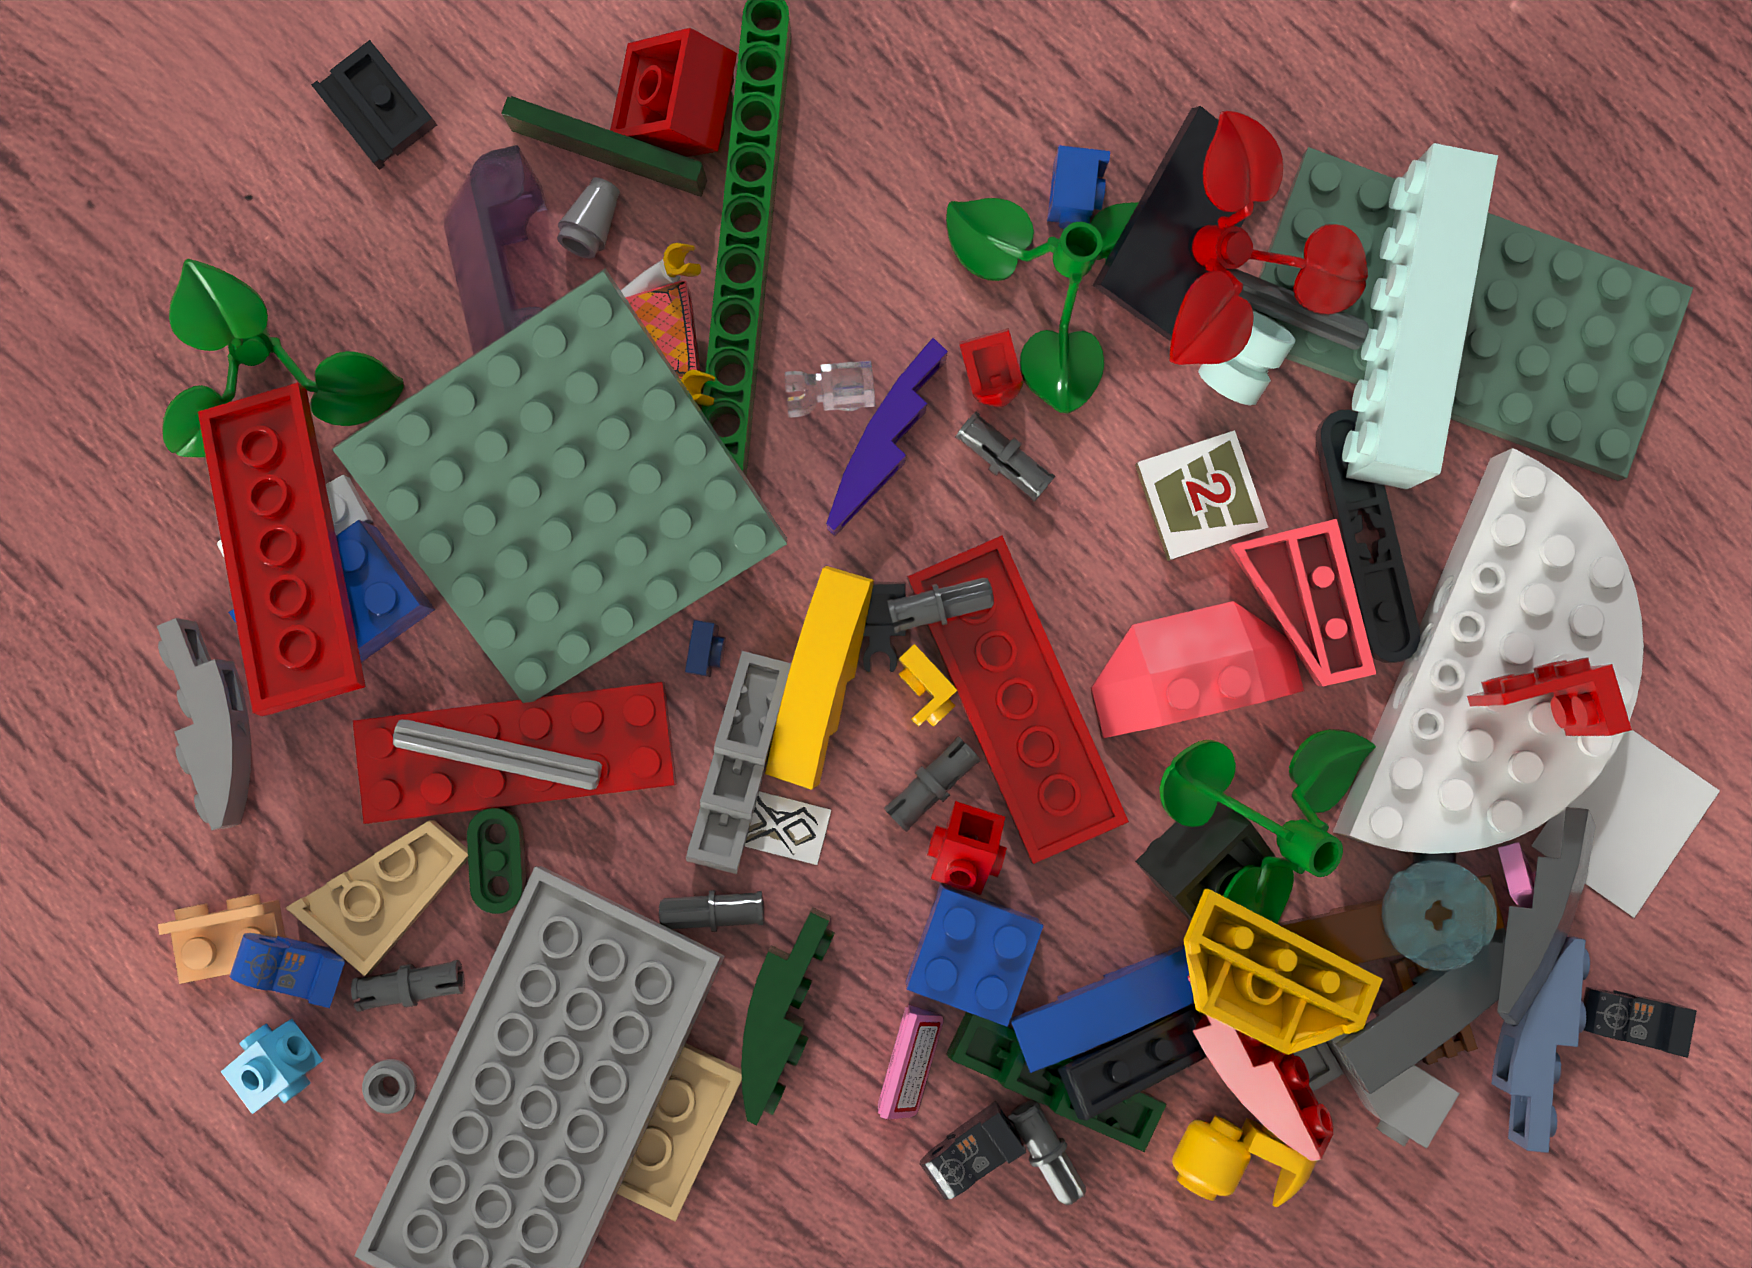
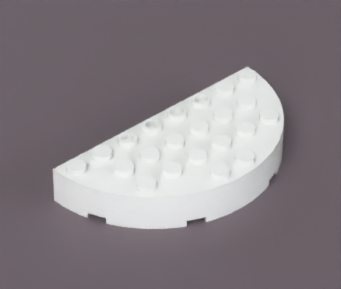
(1521, 589)

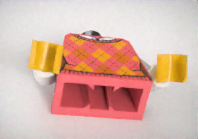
(668, 315)

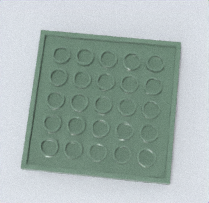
(562, 489)

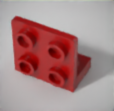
(1584, 698)

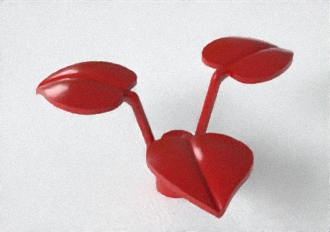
(1213, 318)

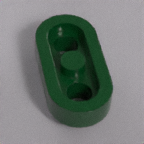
(495, 859)

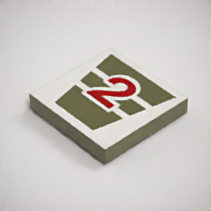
(1201, 495)

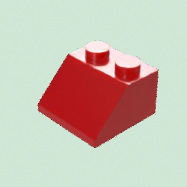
(675, 92)

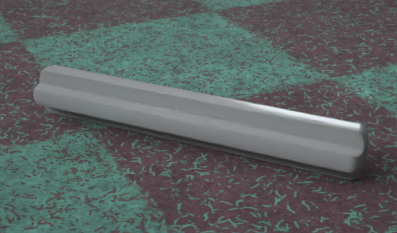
(497, 754)

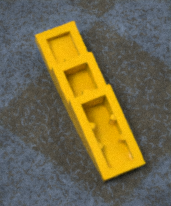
(818, 677)

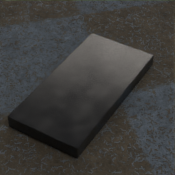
(1154, 254)

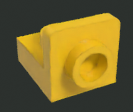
(923, 676)

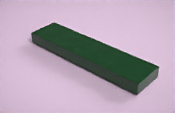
(604, 146)

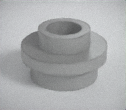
(375, 1093)

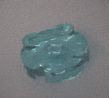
(1461, 937)

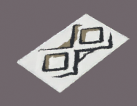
(788, 828)

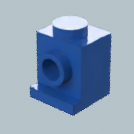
(1075, 184)

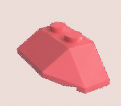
(1193, 669)

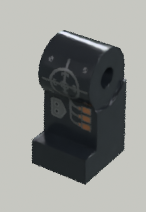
(1639, 1020)
(972, 1151)

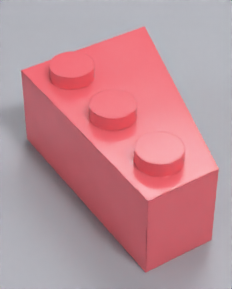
(1312, 598)

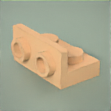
(209, 942)

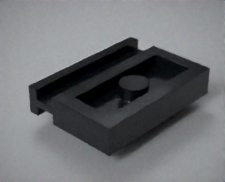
(374, 104)

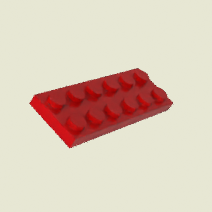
(280, 550)
(1022, 707)
(614, 726)

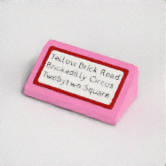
(909, 1063)

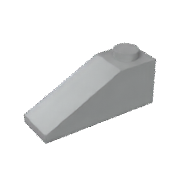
(1408, 1105)

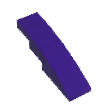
(876, 454)

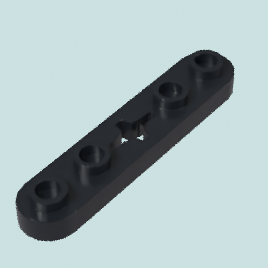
(1379, 586)

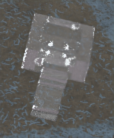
(838, 386)

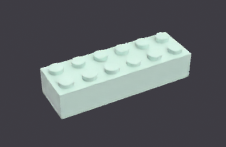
(1420, 317)

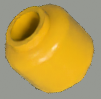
(1211, 1158)

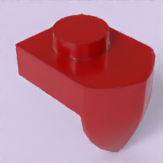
(992, 368)

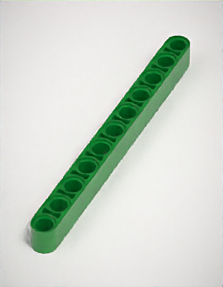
(742, 198)

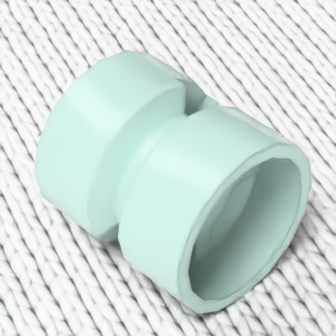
(1246, 375)

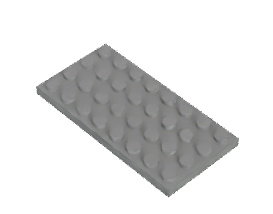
(543, 1087)

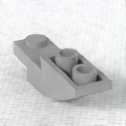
(219, 741)

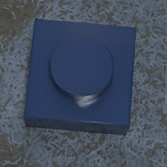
(705, 649)

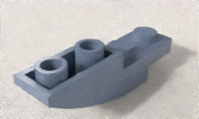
(1527, 1054)

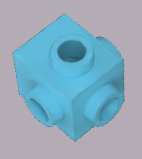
(272, 1065)

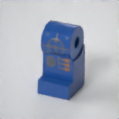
(288, 967)

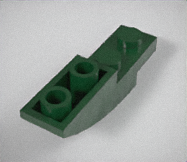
(771, 1032)

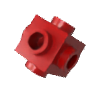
(968, 848)

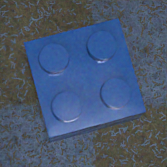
(974, 954)

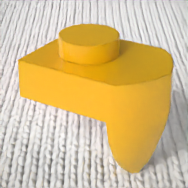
(1295, 1167)

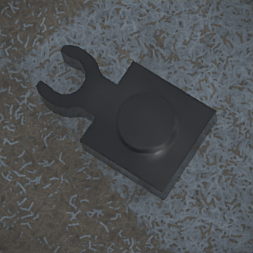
(879, 622)

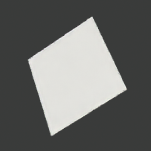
(1642, 818)

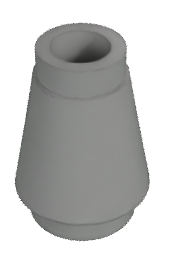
(589, 219)

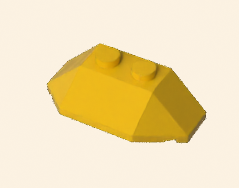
(1272, 979)

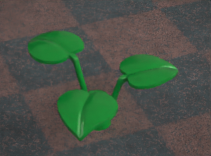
(988, 242)
(221, 310)
(1320, 768)

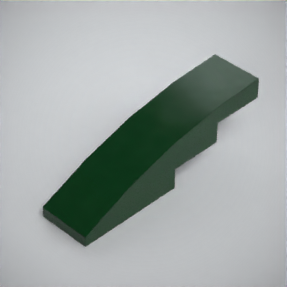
(997, 1054)

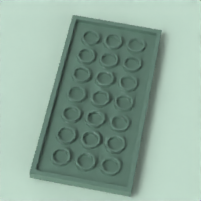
(1556, 335)

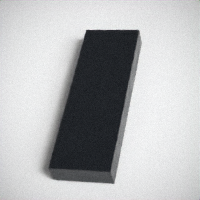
(1132, 1063)

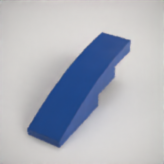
(1104, 1009)

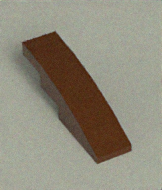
(1358, 930)

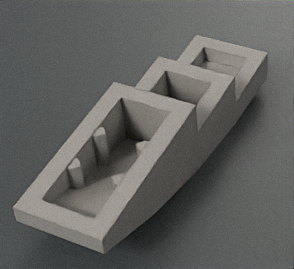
(738, 763)

